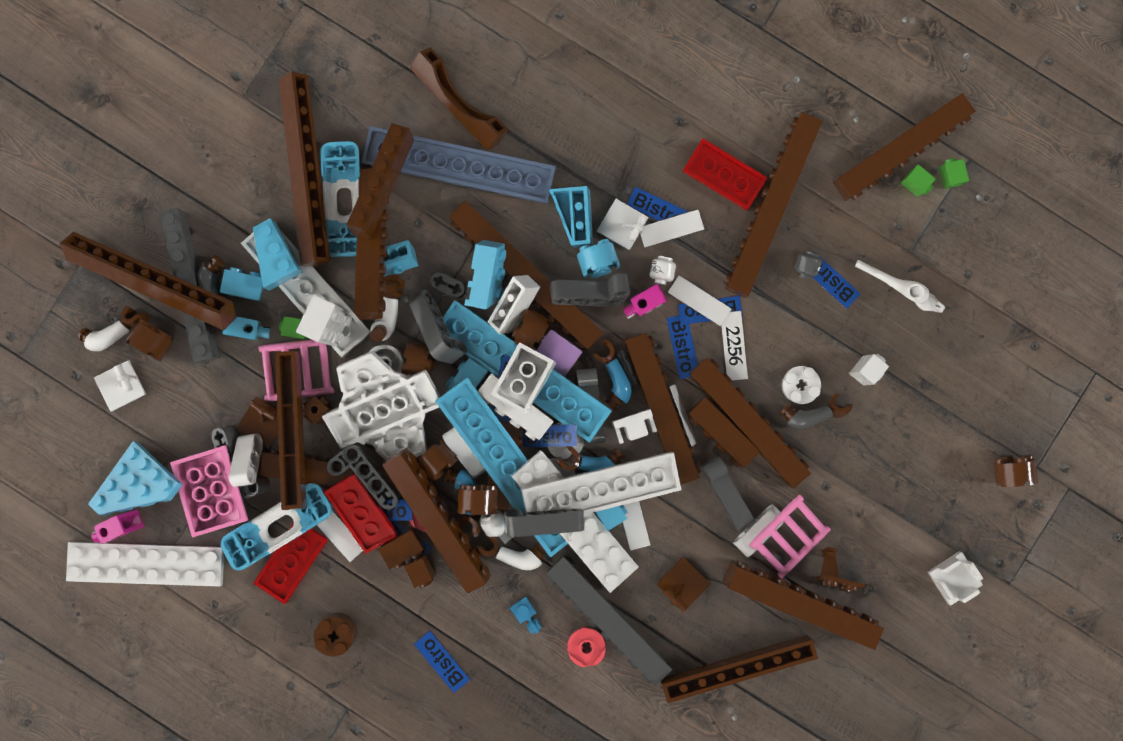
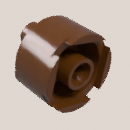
(532, 329)
(150, 340)
(417, 359)
(436, 459)
(1015, 471)
(477, 500)
(327, 642)

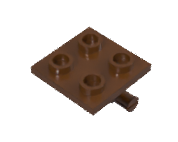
(260, 419)
(830, 573)
(683, 584)

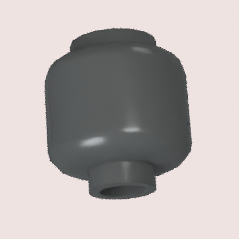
(808, 264)

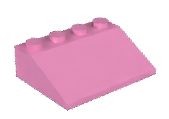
(207, 492)

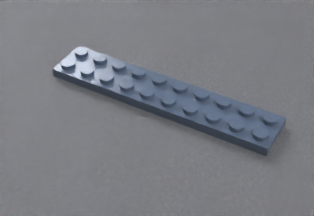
(469, 167)

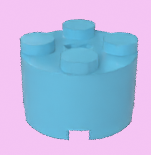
(597, 259)

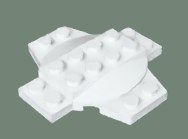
(381, 407)

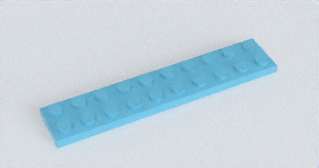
(557, 397)
(491, 447)

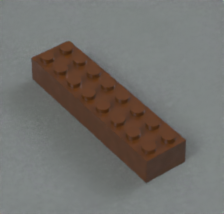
(803, 605)

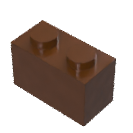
(401, 549)
(420, 571)

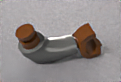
(209, 273)
(805, 419)

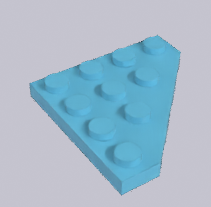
(135, 482)

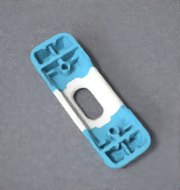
(339, 170)
(252, 541)

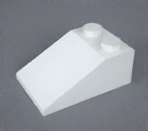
(523, 378)

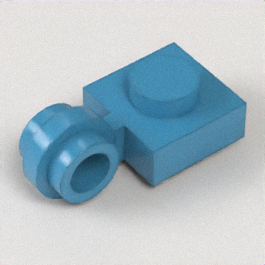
(523, 611)

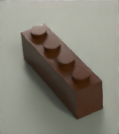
(723, 432)

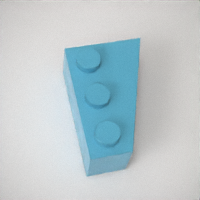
(575, 212)
(274, 255)
(488, 274)

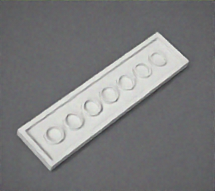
(310, 283)
(606, 486)
(594, 544)
(145, 564)

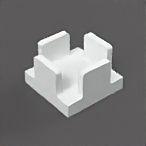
(634, 425)
(956, 579)

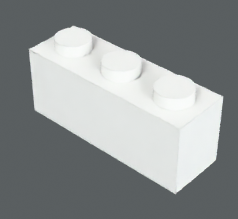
(513, 304)

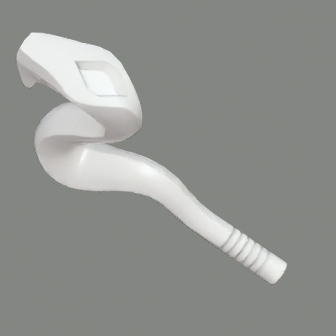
(911, 289)

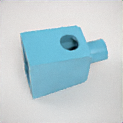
(239, 326)

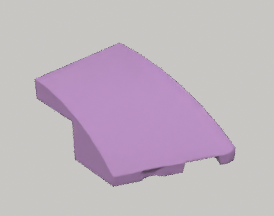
(560, 351)

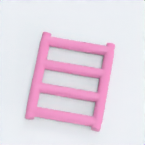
(303, 345)
(771, 530)

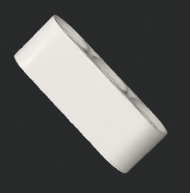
(463, 452)
(246, 460)
(746, 537)

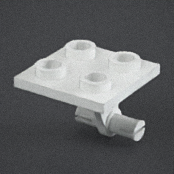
(622, 224)
(120, 386)

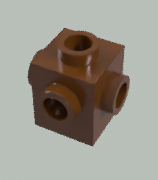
(323, 407)

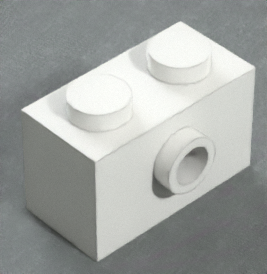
(869, 369)

